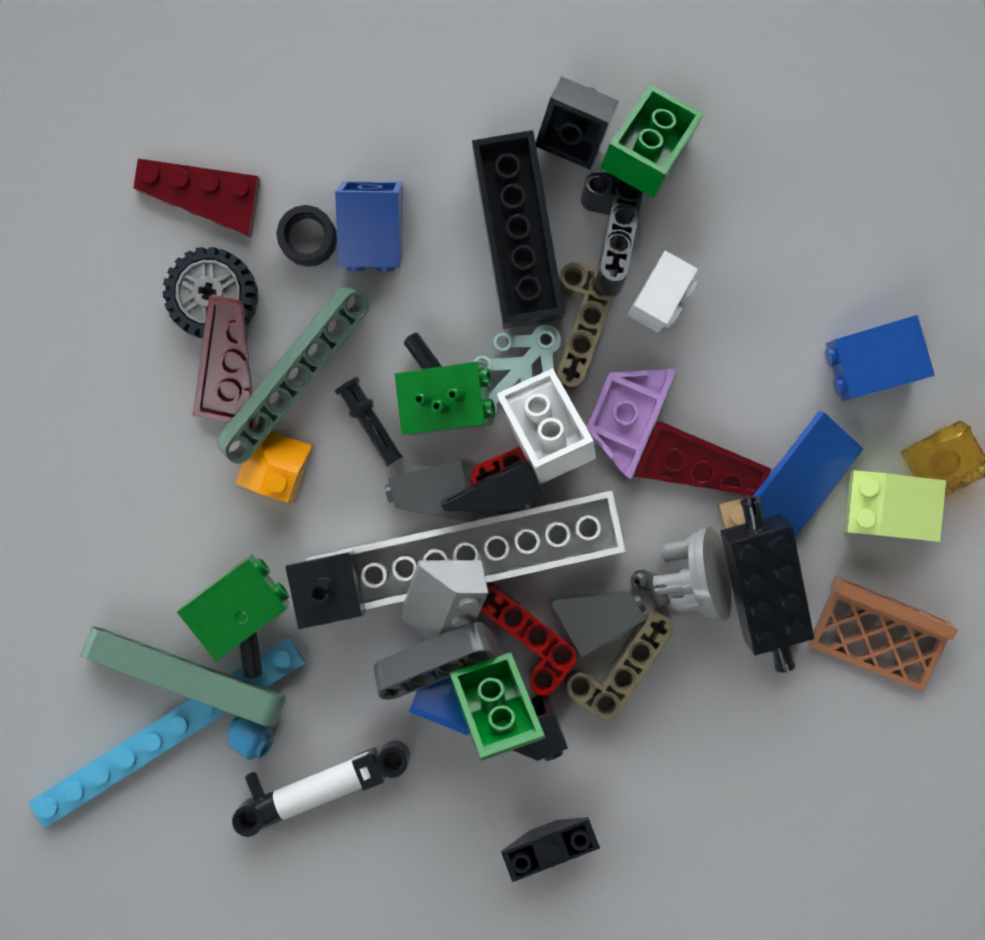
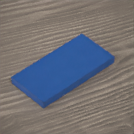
(808, 472)

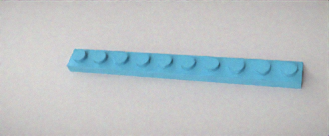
(152, 741)

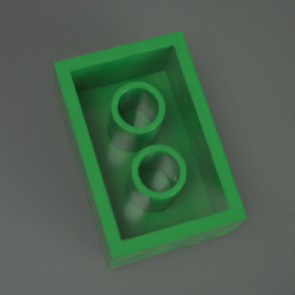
(651, 141)

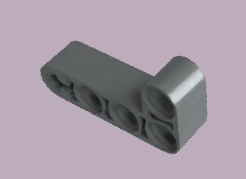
(434, 660)

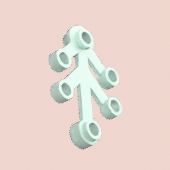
(521, 367)

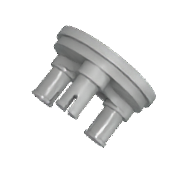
(705, 579)

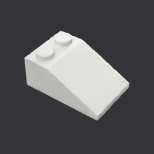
(547, 426)

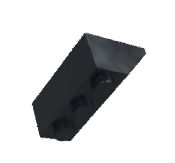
(554, 741)

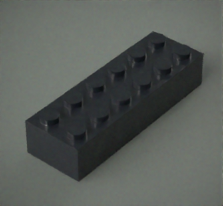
(518, 229)

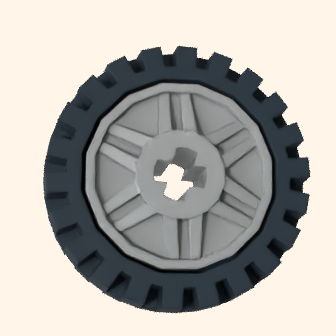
(202, 273)

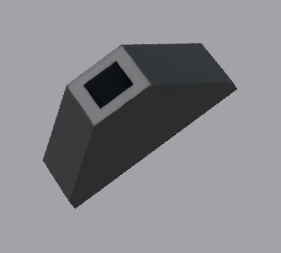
(549, 846)

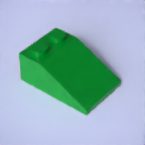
(496, 706)

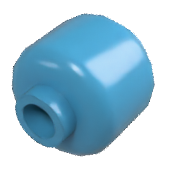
(249, 738)

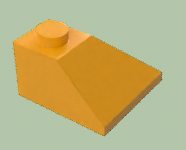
(276, 467)

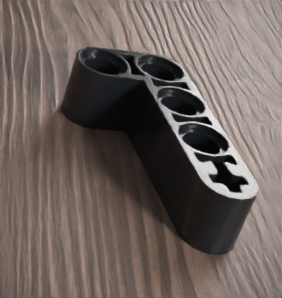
(611, 201)

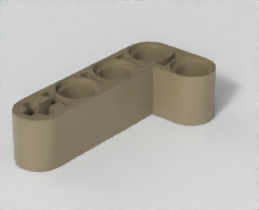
(581, 329)
(624, 661)

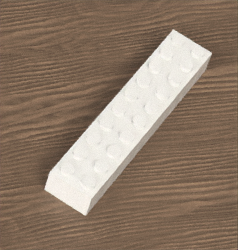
(504, 543)

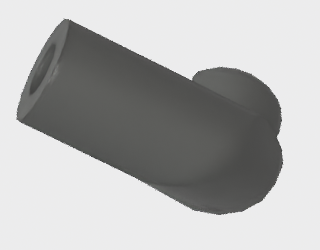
(644, 580)

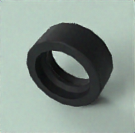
(293, 216)

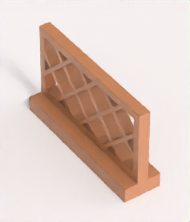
(890, 609)

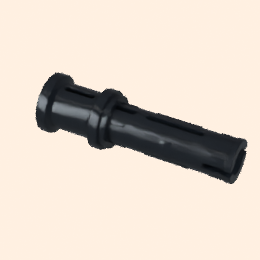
(364, 405)

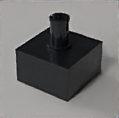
(576, 122)
(325, 590)

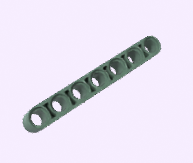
(278, 380)
(183, 677)

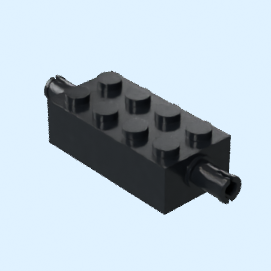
(767, 584)

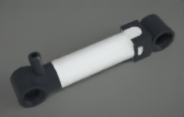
(362, 771)

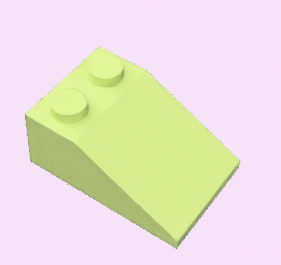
(894, 505)

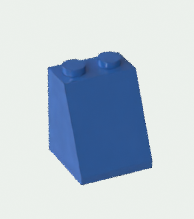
(369, 225)
(879, 358)
(439, 705)

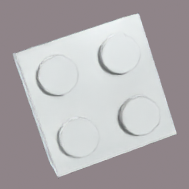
(665, 287)

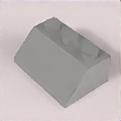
(444, 596)

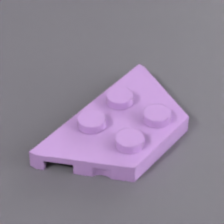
(627, 414)

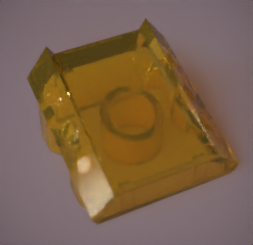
(949, 456)

